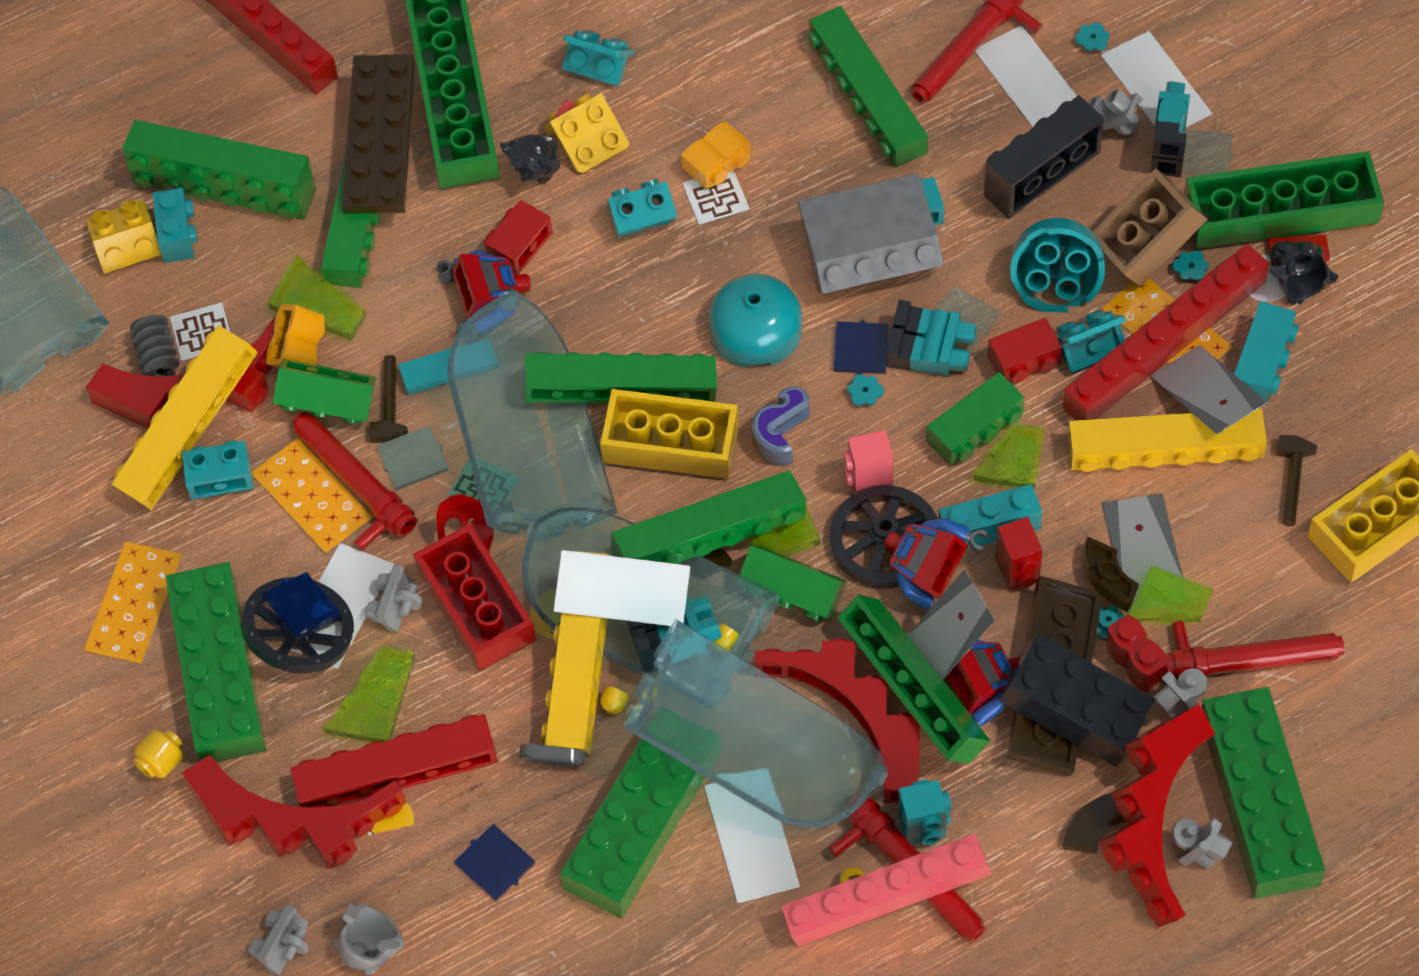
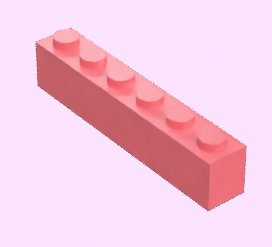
(886, 890)

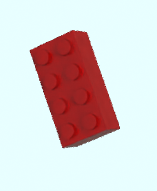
(475, 597)

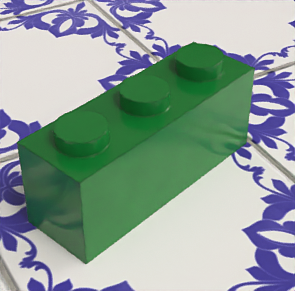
(324, 391)
(975, 419)
(794, 582)

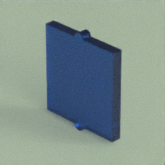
(861, 347)
(301, 604)
(494, 862)

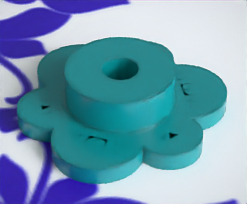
(1093, 37)
(1191, 266)
(865, 390)
(1110, 614)

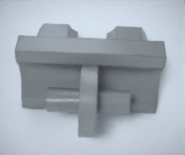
(1117, 111)
(397, 599)
(1181, 694)
(1203, 843)
(283, 941)

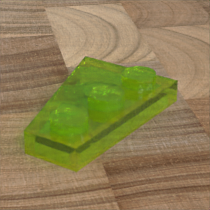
(311, 291)
(376, 700)

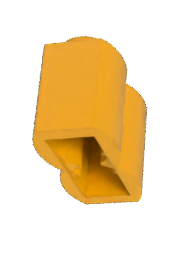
(716, 155)
(295, 335)

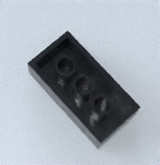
(1043, 156)
(1076, 699)

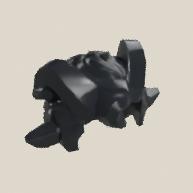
(533, 157)
(1300, 269)

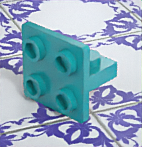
(596, 57)
(1090, 339)

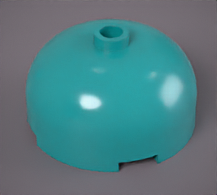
(1040, 252)
(755, 320)

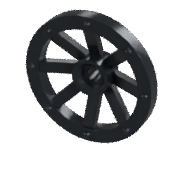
(875, 536)
(280, 659)

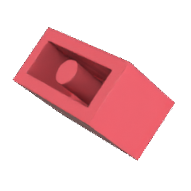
(868, 461)

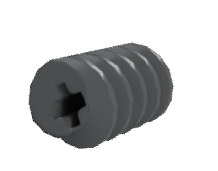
(154, 346)

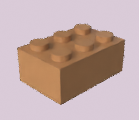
(1148, 227)

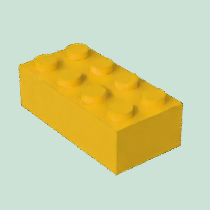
(669, 433)
(1371, 519)

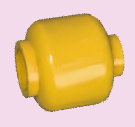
(158, 754)

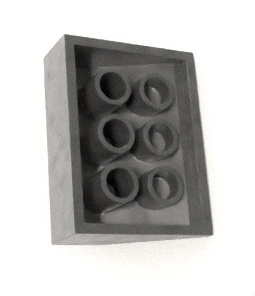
(869, 233)

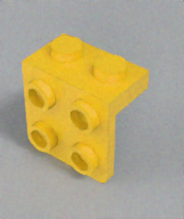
(588, 132)
(123, 235)

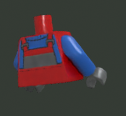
(481, 279)
(928, 557)
(982, 679)

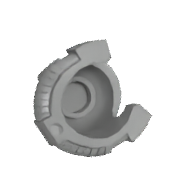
(367, 938)

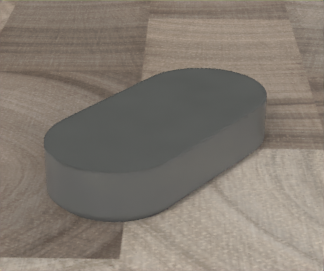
(552, 755)

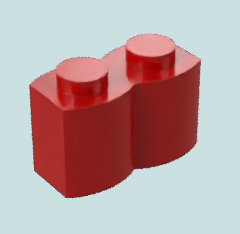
(1140, 656)

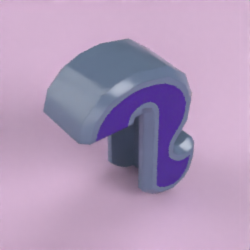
(777, 419)

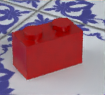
(519, 235)
(1025, 351)
(1018, 553)

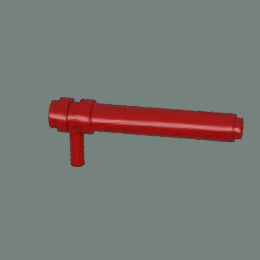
(967, 42)
(384, 504)
(1250, 655)
(880, 830)

